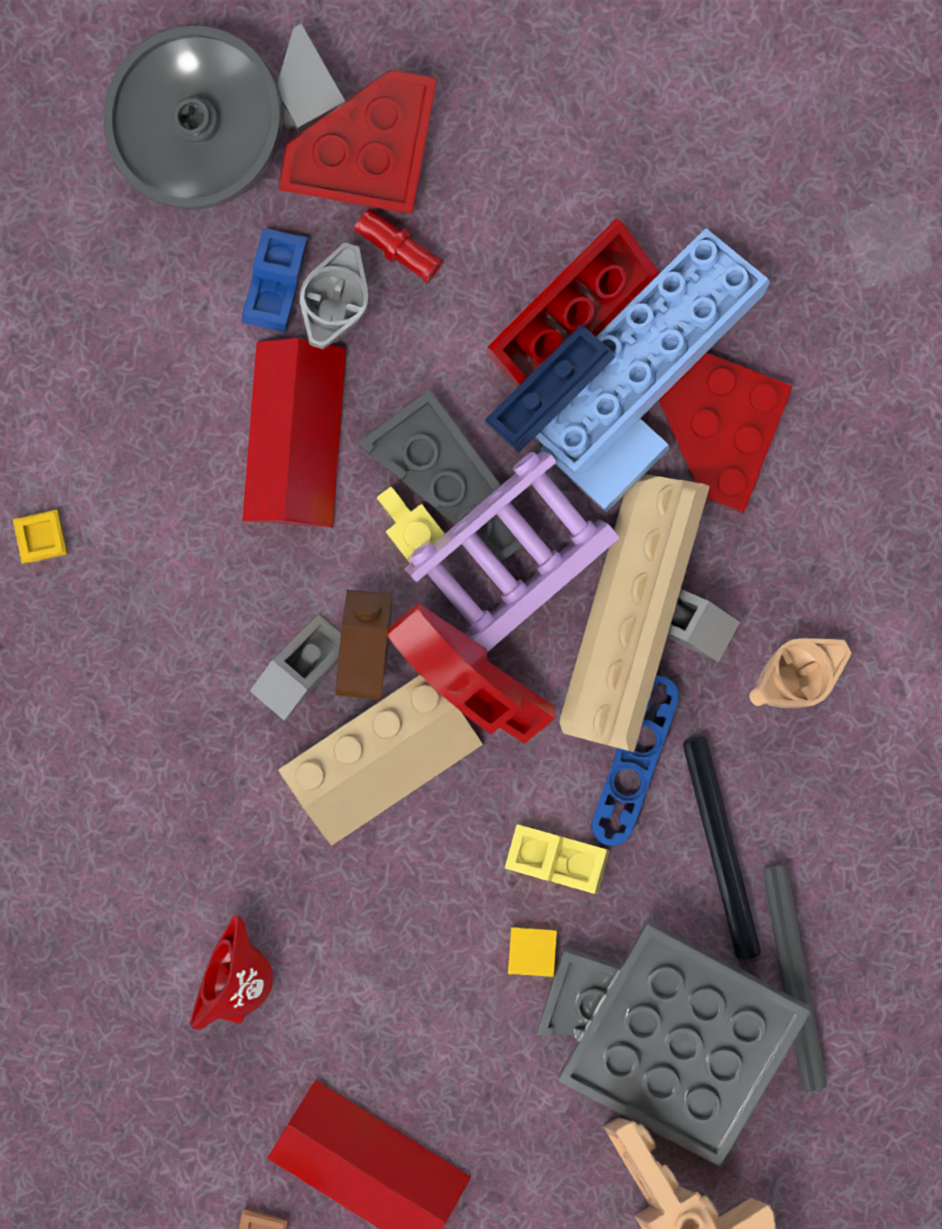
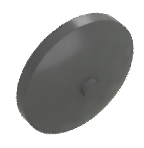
(193, 117)

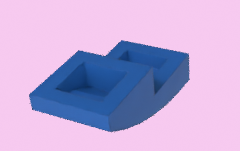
(274, 280)

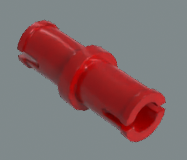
(398, 245)

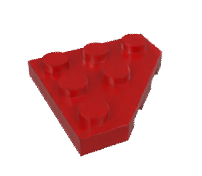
(366, 146)
(724, 425)

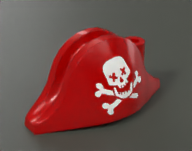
(234, 979)

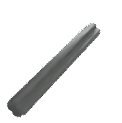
(794, 973)

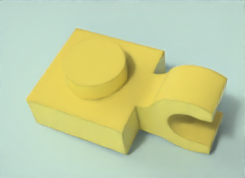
(411, 527)

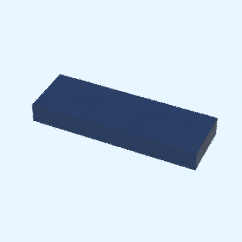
(549, 388)

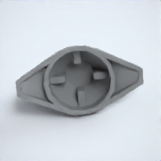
(334, 296)

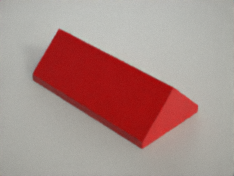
(585, 293)
(294, 433)
(367, 1164)

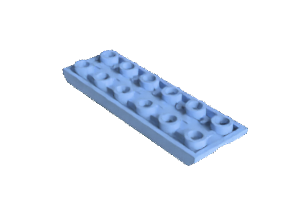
(655, 346)

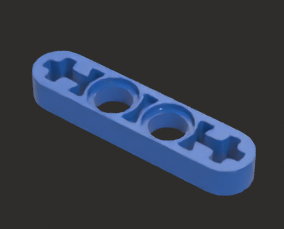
(639, 762)

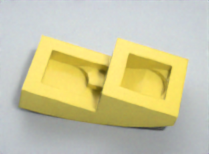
(557, 859)

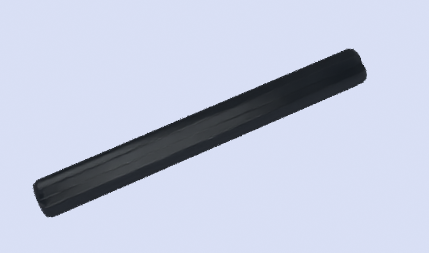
(721, 848)

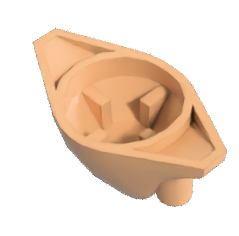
(801, 673)

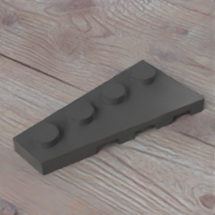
(440, 466)
(575, 993)

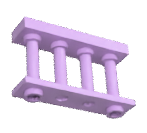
(553, 568)

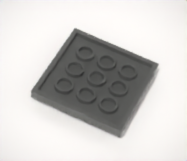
(683, 1043)

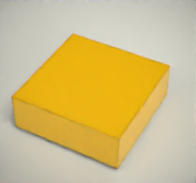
(40, 537)
(532, 951)

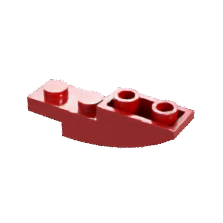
(465, 678)

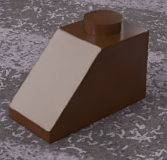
(364, 644)

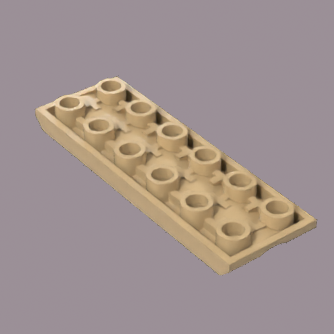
(633, 611)

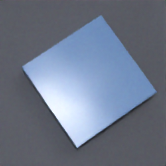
(619, 465)

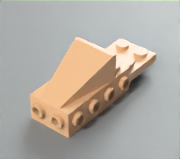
(668, 1203)

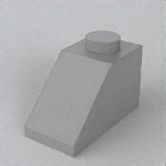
(305, 83)
(701, 626)
(299, 667)

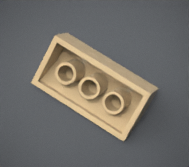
(379, 758)

